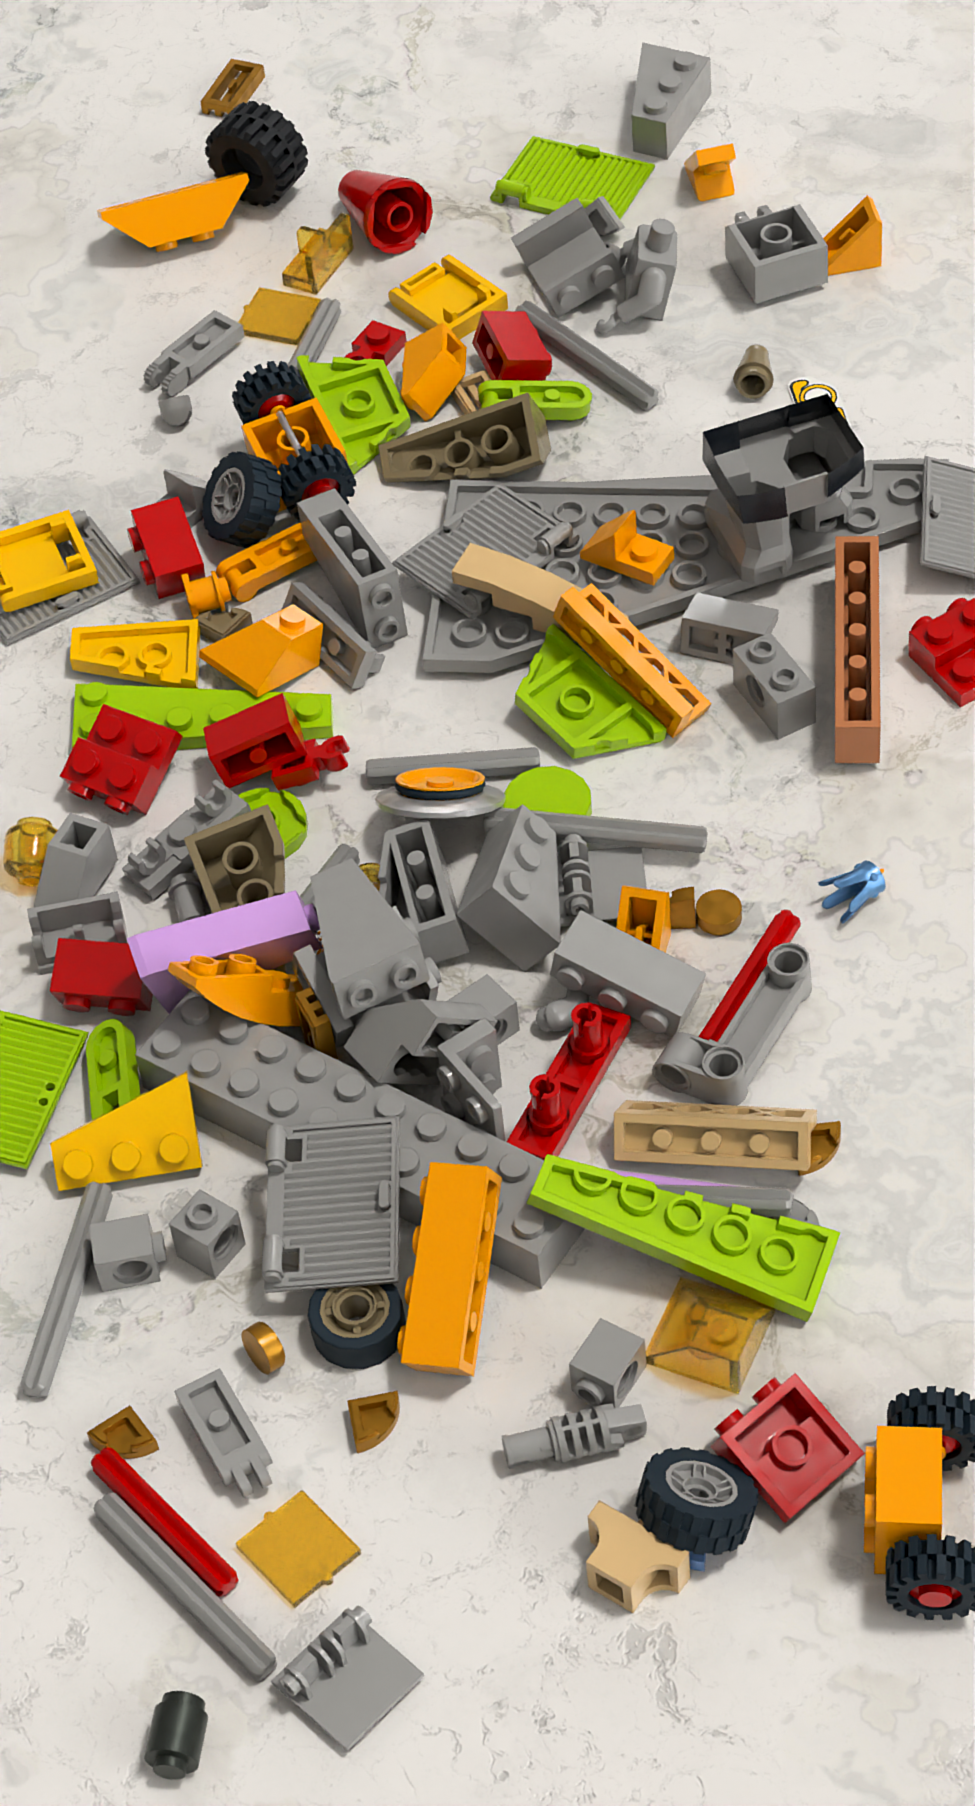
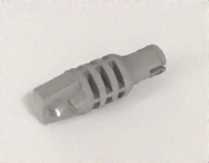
(576, 1435)

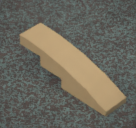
(513, 584)

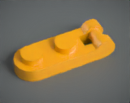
(266, 561)

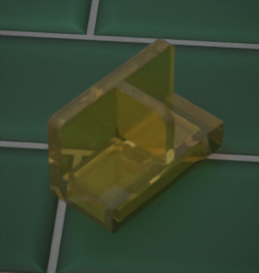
(319, 255)

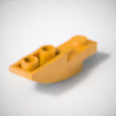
(242, 987)

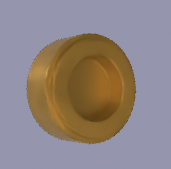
(718, 912)
(263, 1347)

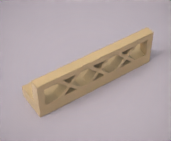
(714, 1135)

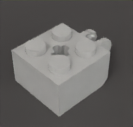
(776, 252)

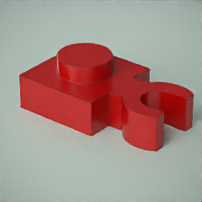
(378, 342)
(308, 767)

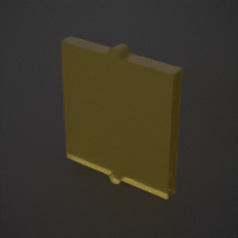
(278, 315)
(298, 1548)

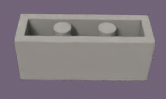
(627, 974)

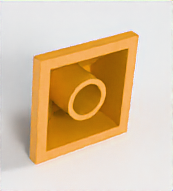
(268, 650)

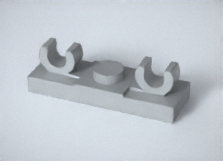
(341, 645)
(168, 853)

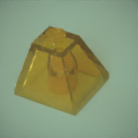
(709, 1335)

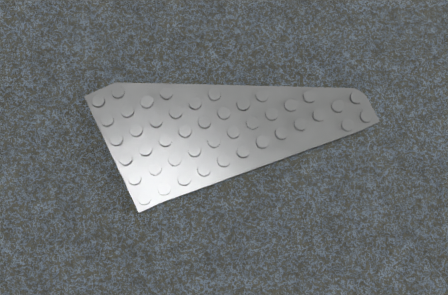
(668, 510)

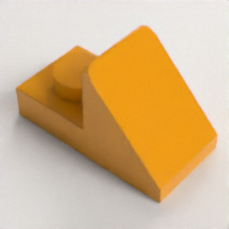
(711, 172)
(625, 551)

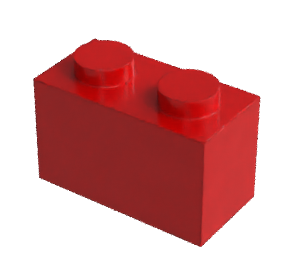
(511, 347)
(166, 546)
(254, 741)
(98, 976)

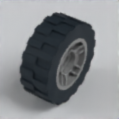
(241, 499)
(696, 1501)

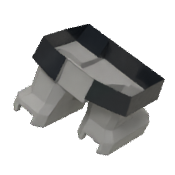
(776, 467)

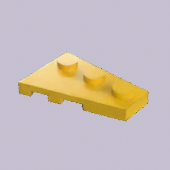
(140, 652)
(133, 1141)

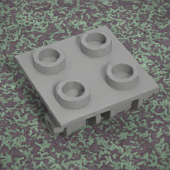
(595, 878)
(347, 1677)

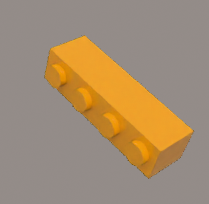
(450, 1269)

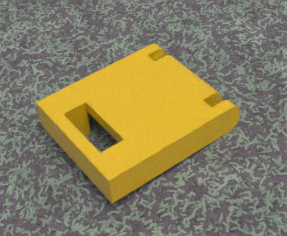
(449, 298)
(33, 566)

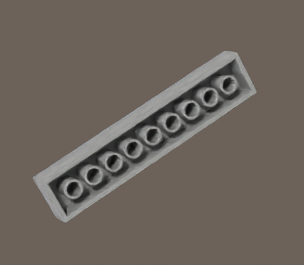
(259, 1077)

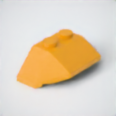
(178, 213)

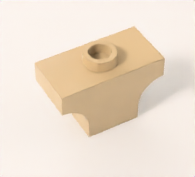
(631, 1560)

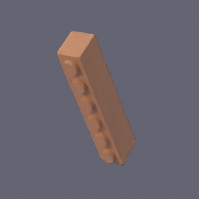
(857, 650)

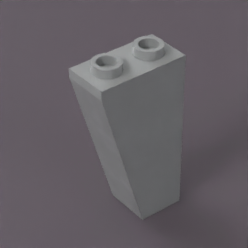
(355, 567)
(363, 940)

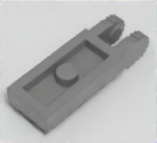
(193, 352)

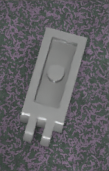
(225, 1431)

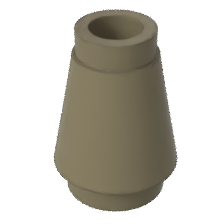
(754, 373)

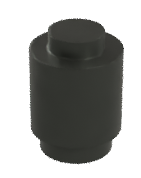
(176, 1735)

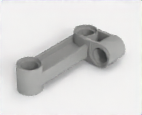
(725, 1068)

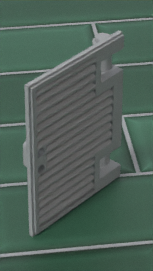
(948, 517)
(495, 521)
(113, 578)
(333, 1204)

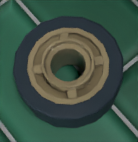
(362, 1341)

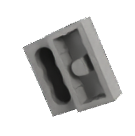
(402, 1038)

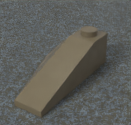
(472, 446)
(240, 860)

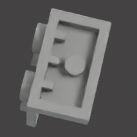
(471, 1077)

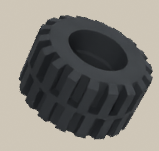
(259, 144)

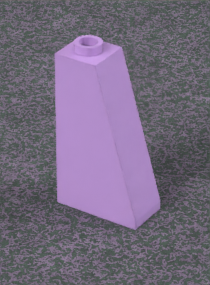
(260, 929)

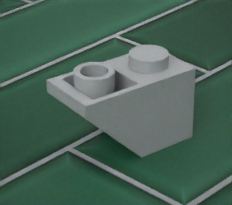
(76, 861)

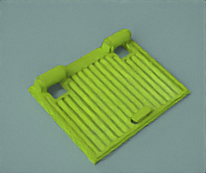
(555, 173)
(32, 1060)

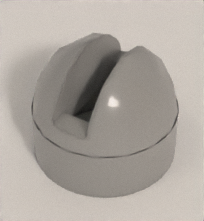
(176, 410)

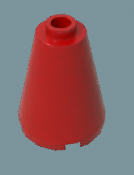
(386, 208)

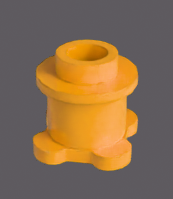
(206, 593)

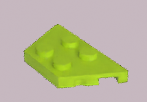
(358, 403)
(581, 702)

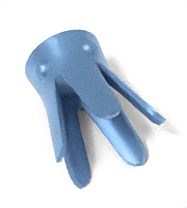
(862, 882)

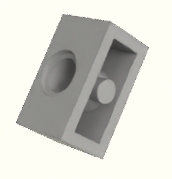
(774, 685)

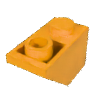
(431, 369)

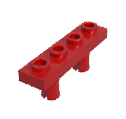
(571, 1080)

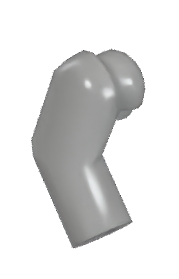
(557, 1013)

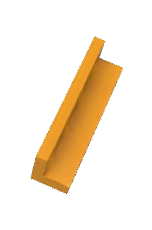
(624, 662)

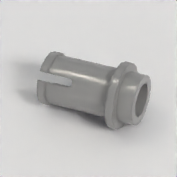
(186, 893)

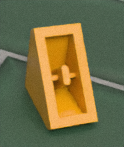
(856, 240)
(645, 915)

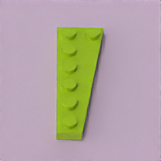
(193, 708)
(748, 1253)

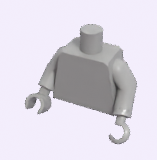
(647, 273)

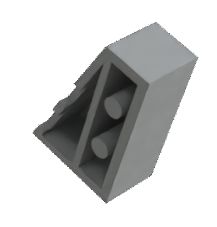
(667, 97)
(419, 886)
(516, 890)

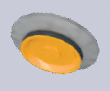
(440, 794)

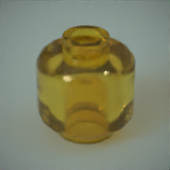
(26, 849)

